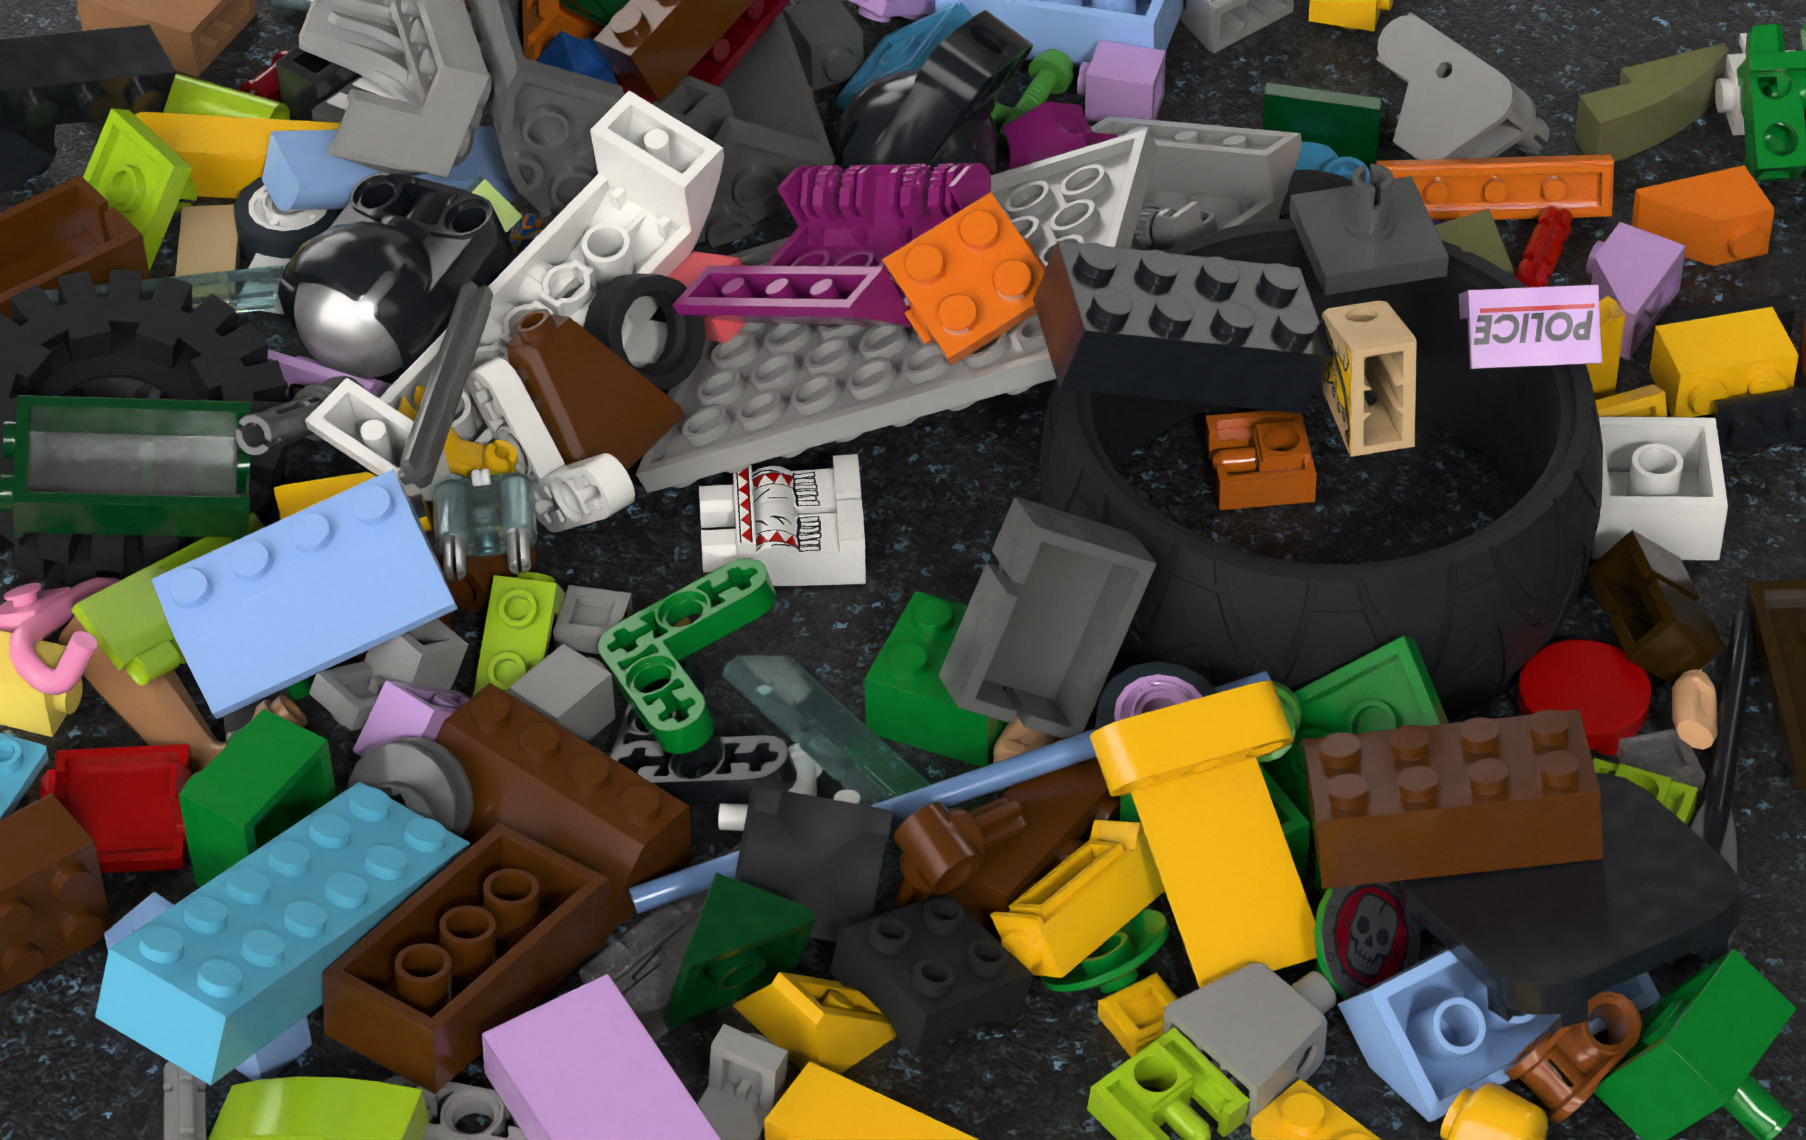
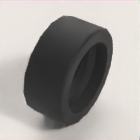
(685, 333)

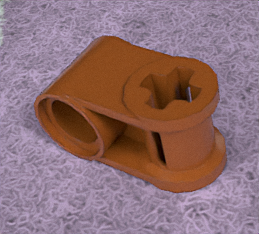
(1568, 1062)

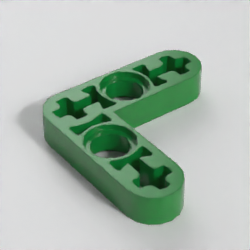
(640, 658)

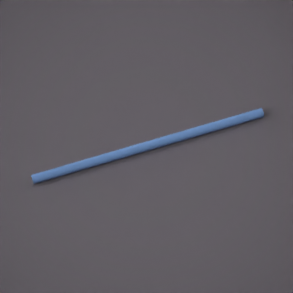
(949, 792)

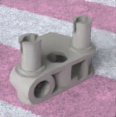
(1454, 98)

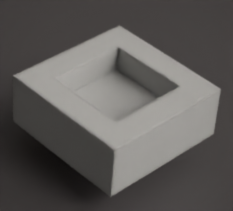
(587, 615)

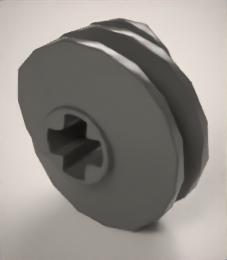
(420, 778)

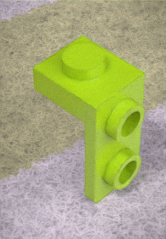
(517, 628)

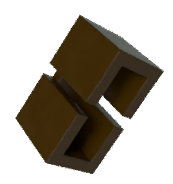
(1654, 608)

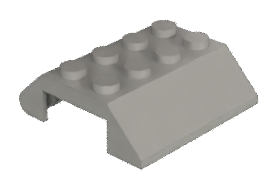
(1208, 178)

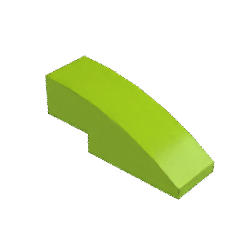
(321, 1110)

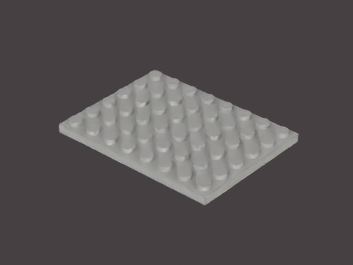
(813, 384)

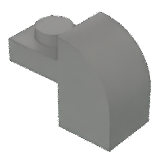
(420, 656)

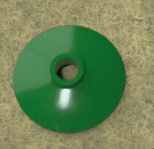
(1116, 960)

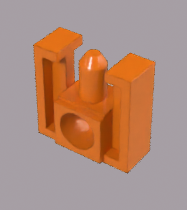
(1273, 455)

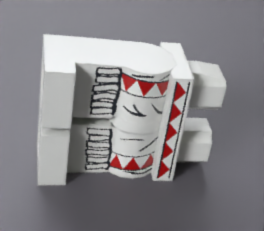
(794, 522)

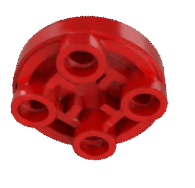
(1590, 678)

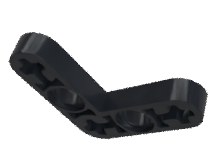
(739, 759)

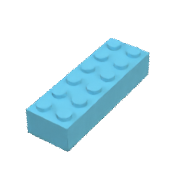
(252, 944)

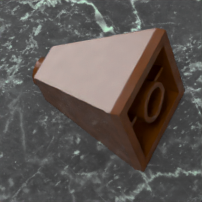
(587, 391)

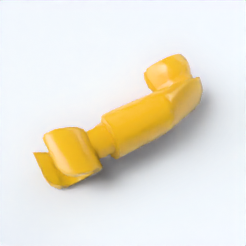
(466, 455)

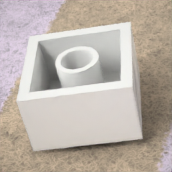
(1663, 484)

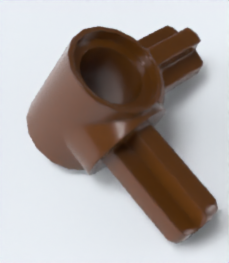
(949, 845)

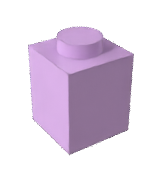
(1122, 81)

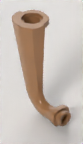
(163, 708)

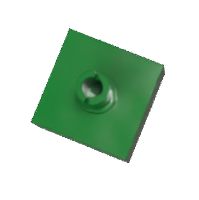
(1700, 1053)

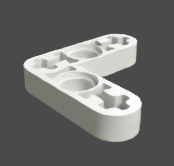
(563, 493)

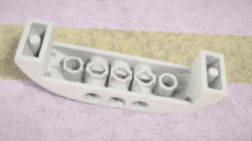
(630, 219)

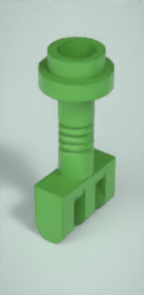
(1049, 74)

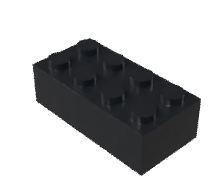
(1180, 327)

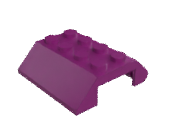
(834, 258)

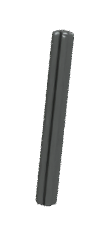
(445, 386)

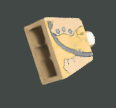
(1375, 355)

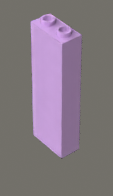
(589, 1072)

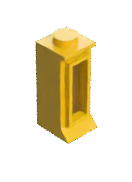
(1082, 900)

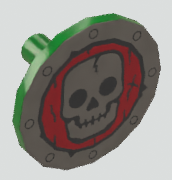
(1363, 937)

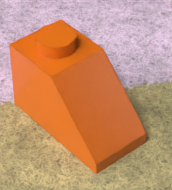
(1714, 214)

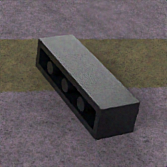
(81, 76)

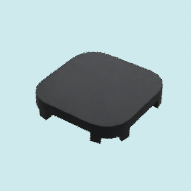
(1578, 928)

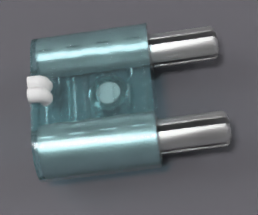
(483, 519)

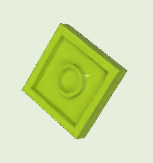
(140, 177)

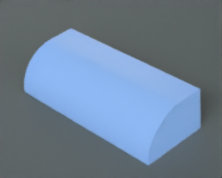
(306, 177)

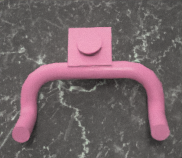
(34, 617)

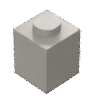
(569, 691)

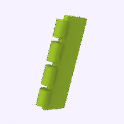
(131, 620)

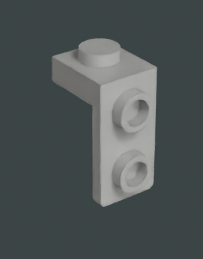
(743, 1083)

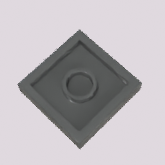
(1368, 233)

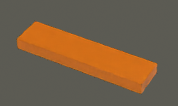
(1511, 185)

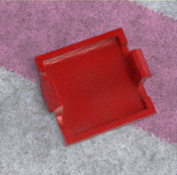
(126, 802)

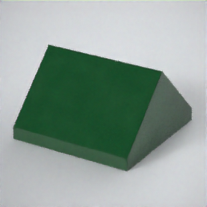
(1343, 121)
(736, 949)

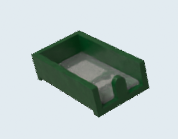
(126, 467)

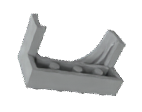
(420, 56)

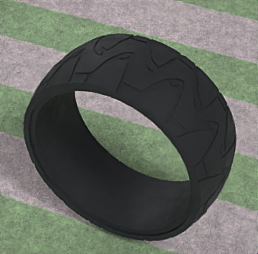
(1468, 605)

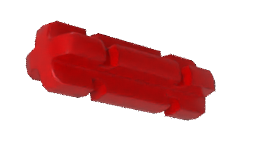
(1544, 247)

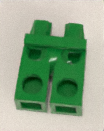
(1773, 105)

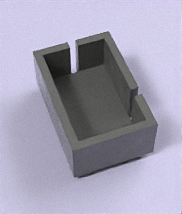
(1046, 619)

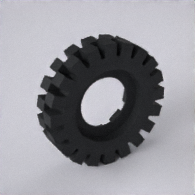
(141, 338)

